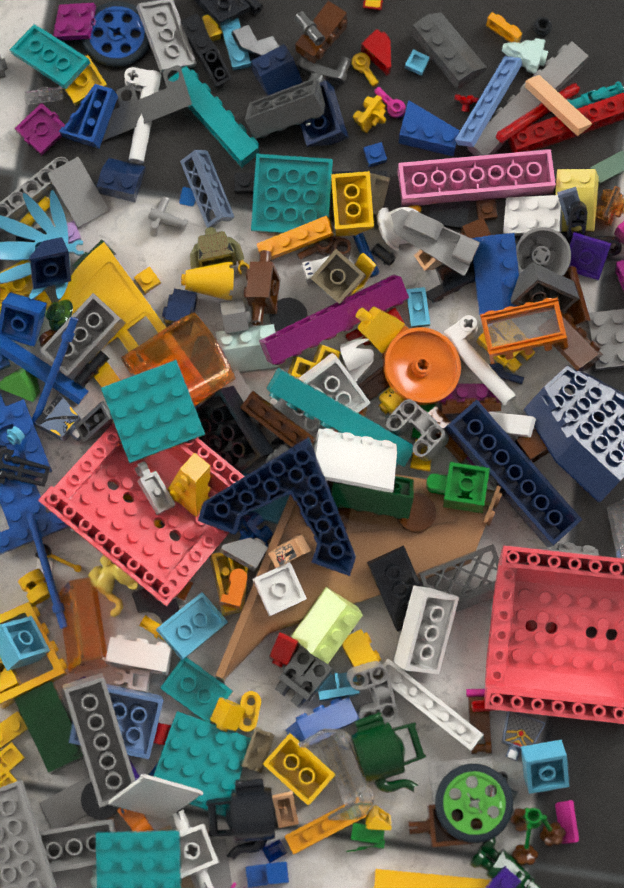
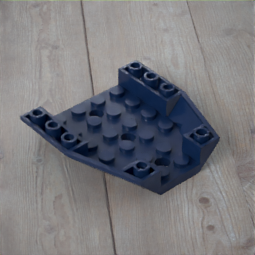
(577, 442)

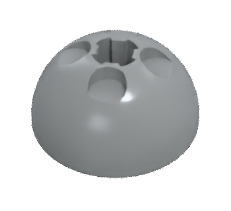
(555, 252)

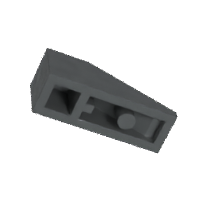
(94, 423)

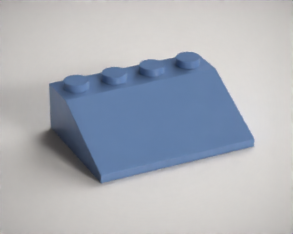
(137, 719)

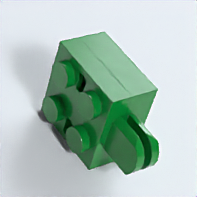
(463, 487)

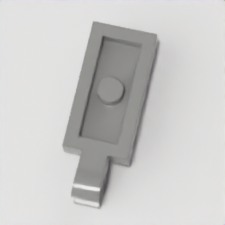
(154, 489)

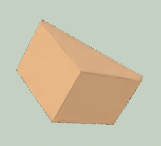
(285, 809)

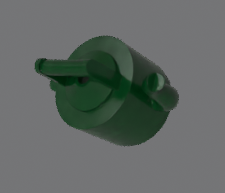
(383, 752)

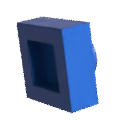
(375, 154)

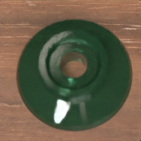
(59, 313)

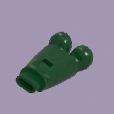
(500, 860)

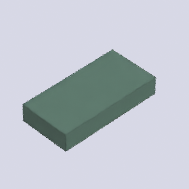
(610, 167)

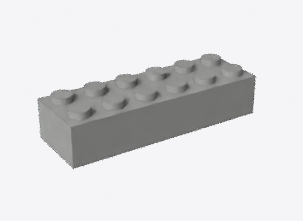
(99, 736)

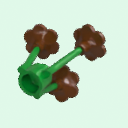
(529, 819)

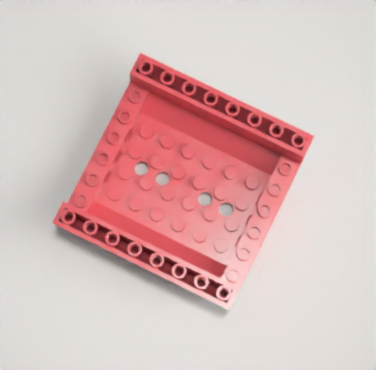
(127, 530)
(563, 669)

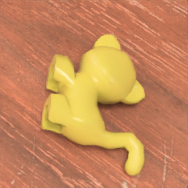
(104, 579)

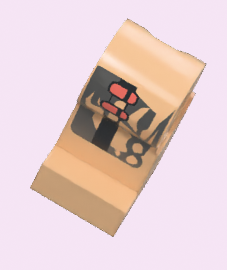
(289, 550)

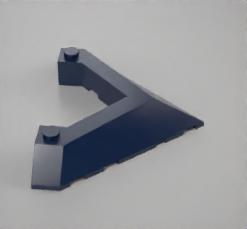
(291, 473)

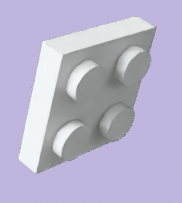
(279, 589)

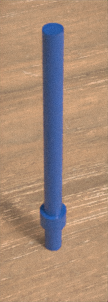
(66, 337)
(58, 607)

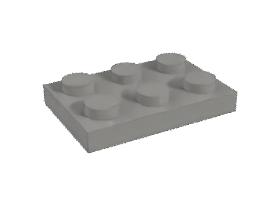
(608, 332)

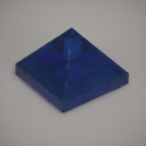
(274, 850)

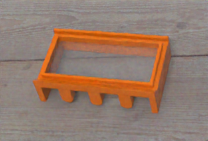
(523, 328)

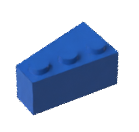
(92, 117)

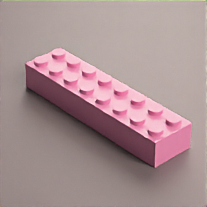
(476, 178)

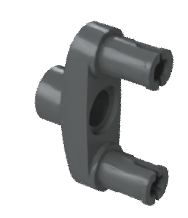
(333, 77)

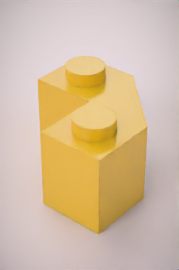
(300, 366)

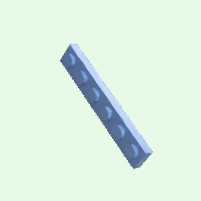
(488, 101)

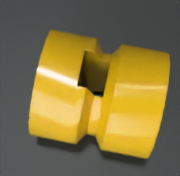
(38, 593)

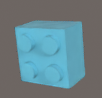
(21, 643)
(545, 766)

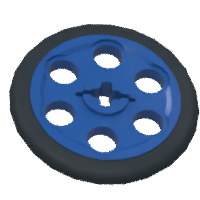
(115, 57)

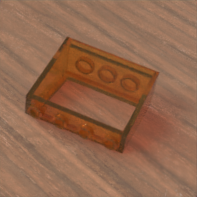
(85, 631)

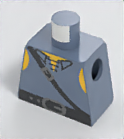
(59, 420)

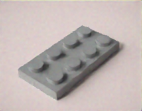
(166, 34)

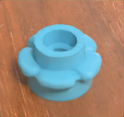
(15, 435)

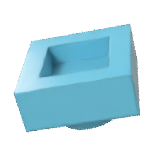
(417, 62)

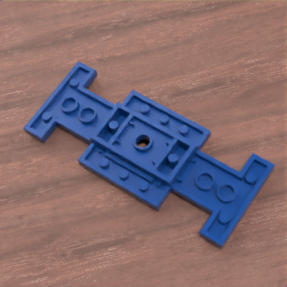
(19, 497)

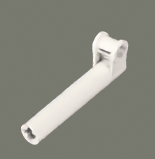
(147, 83)
(459, 336)

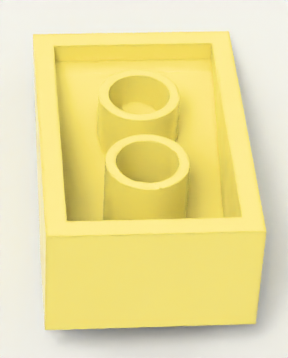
(587, 187)

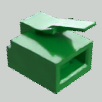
(362, 834)

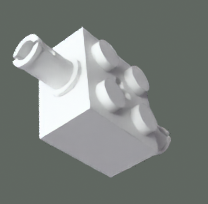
(205, 856)

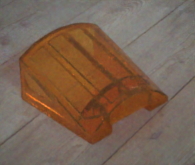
(196, 352)

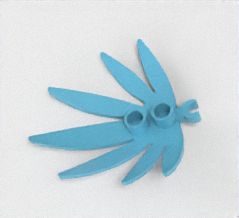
(23, 250)

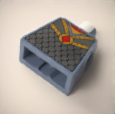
(520, 731)

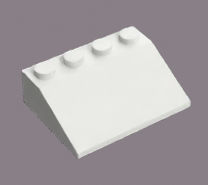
(334, 381)
(356, 459)

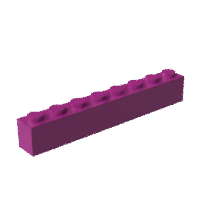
(332, 320)

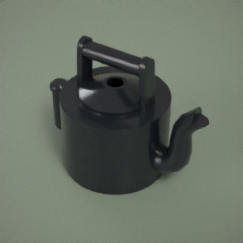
(247, 816)

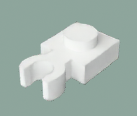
(136, 680)

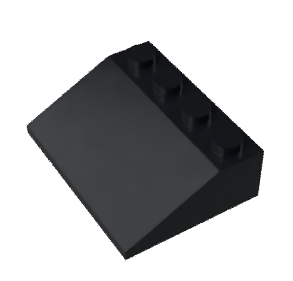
(232, 430)

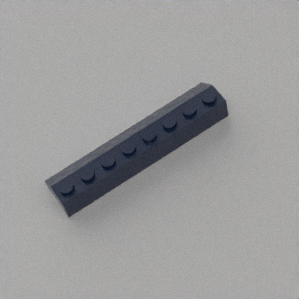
(514, 472)

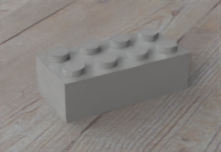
(93, 331)

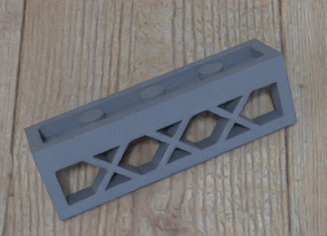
(210, 185)

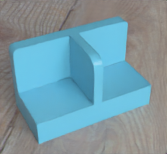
(337, 686)

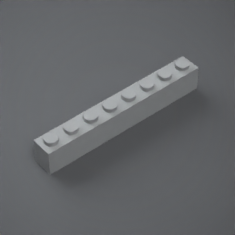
(556, 73)

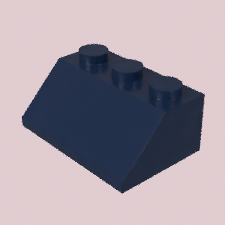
(328, 127)

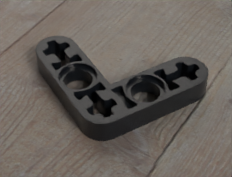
(572, 220)

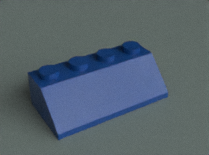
(495, 271)

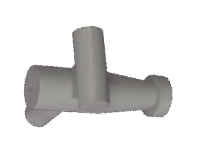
(160, 216)

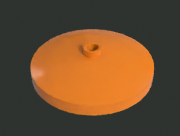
(431, 353)

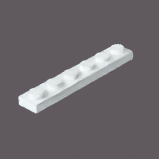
(432, 706)

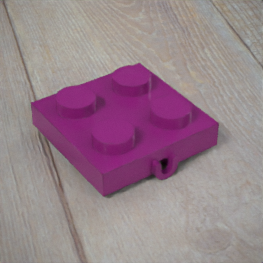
(75, 21)
(40, 129)

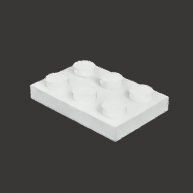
(532, 212)

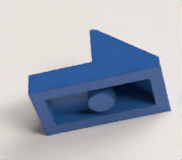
(267, 874)

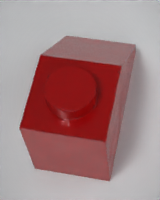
(378, 49)
(283, 650)

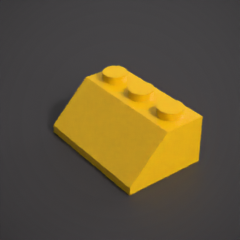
(352, 203)
(299, 769)

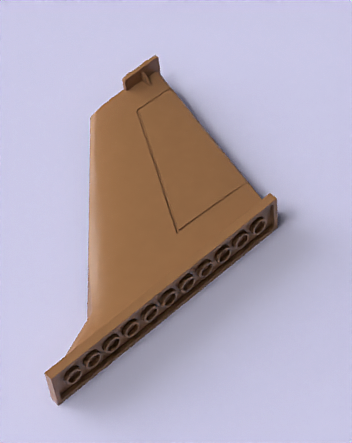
(371, 535)

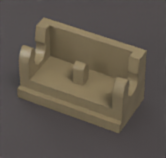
(379, 189)
(258, 750)

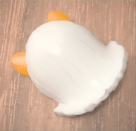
(386, 226)

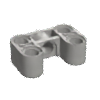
(423, 423)
(380, 690)

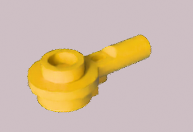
(361, 63)

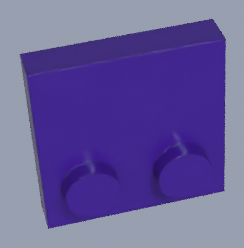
(588, 255)

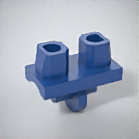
(250, 523)

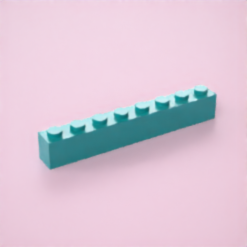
(333, 412)

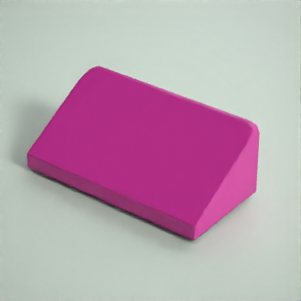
(567, 819)

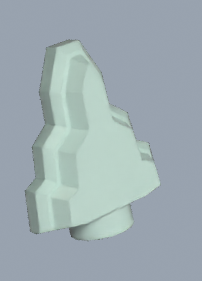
(530, 52)

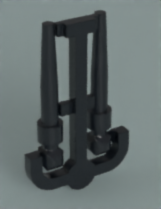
(7, 454)

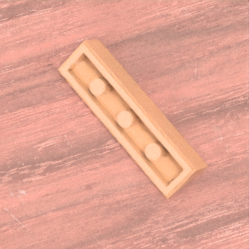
(557, 104)

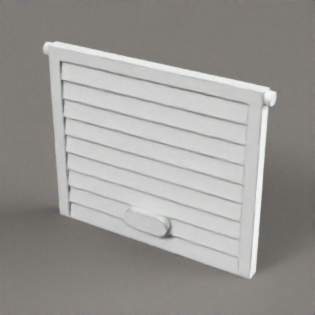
(155, 797)

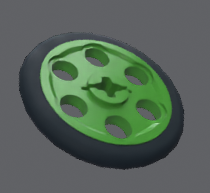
(490, 826)

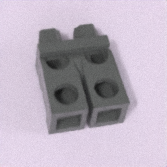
(303, 683)

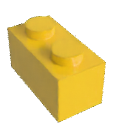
(212, 28)

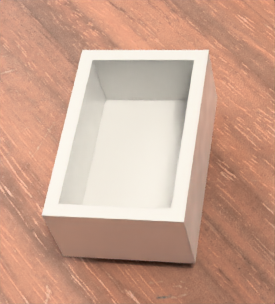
(139, 655)

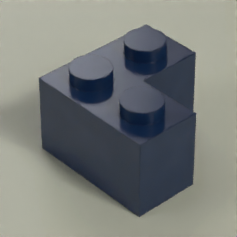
(179, 305)

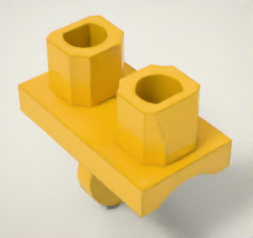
(373, 114)

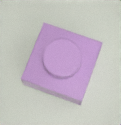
(73, 233)

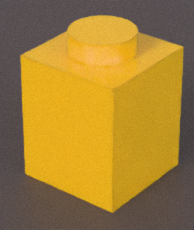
(227, 714)

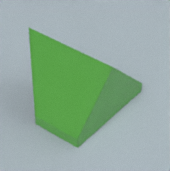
(21, 384)

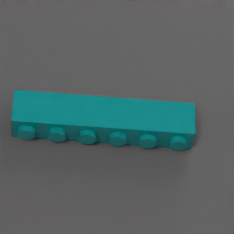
(218, 120)

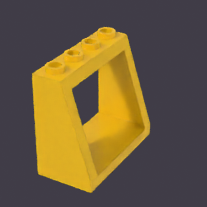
(59, 665)

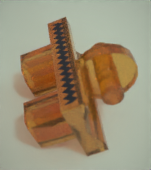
(614, 207)

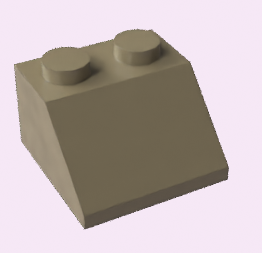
(338, 276)

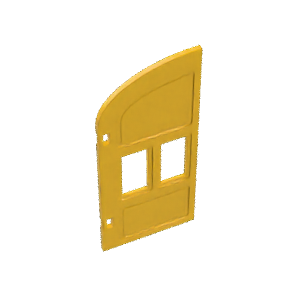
(108, 280)

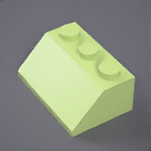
(327, 625)

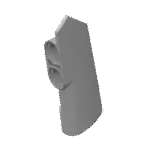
(435, 239)

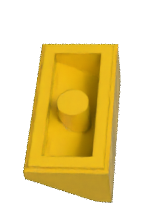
(378, 819)

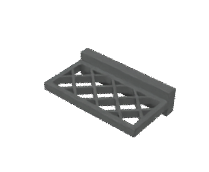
(473, 596)

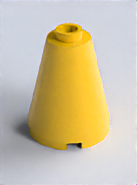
(210, 280)

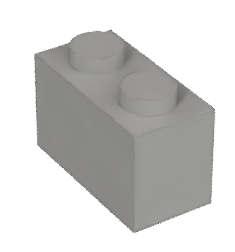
(235, 315)

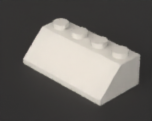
(426, 630)

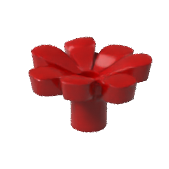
(466, 101)

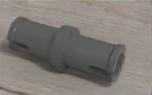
(309, 28)

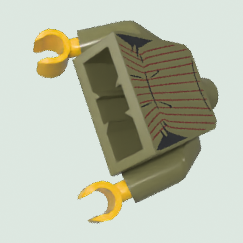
(215, 249)

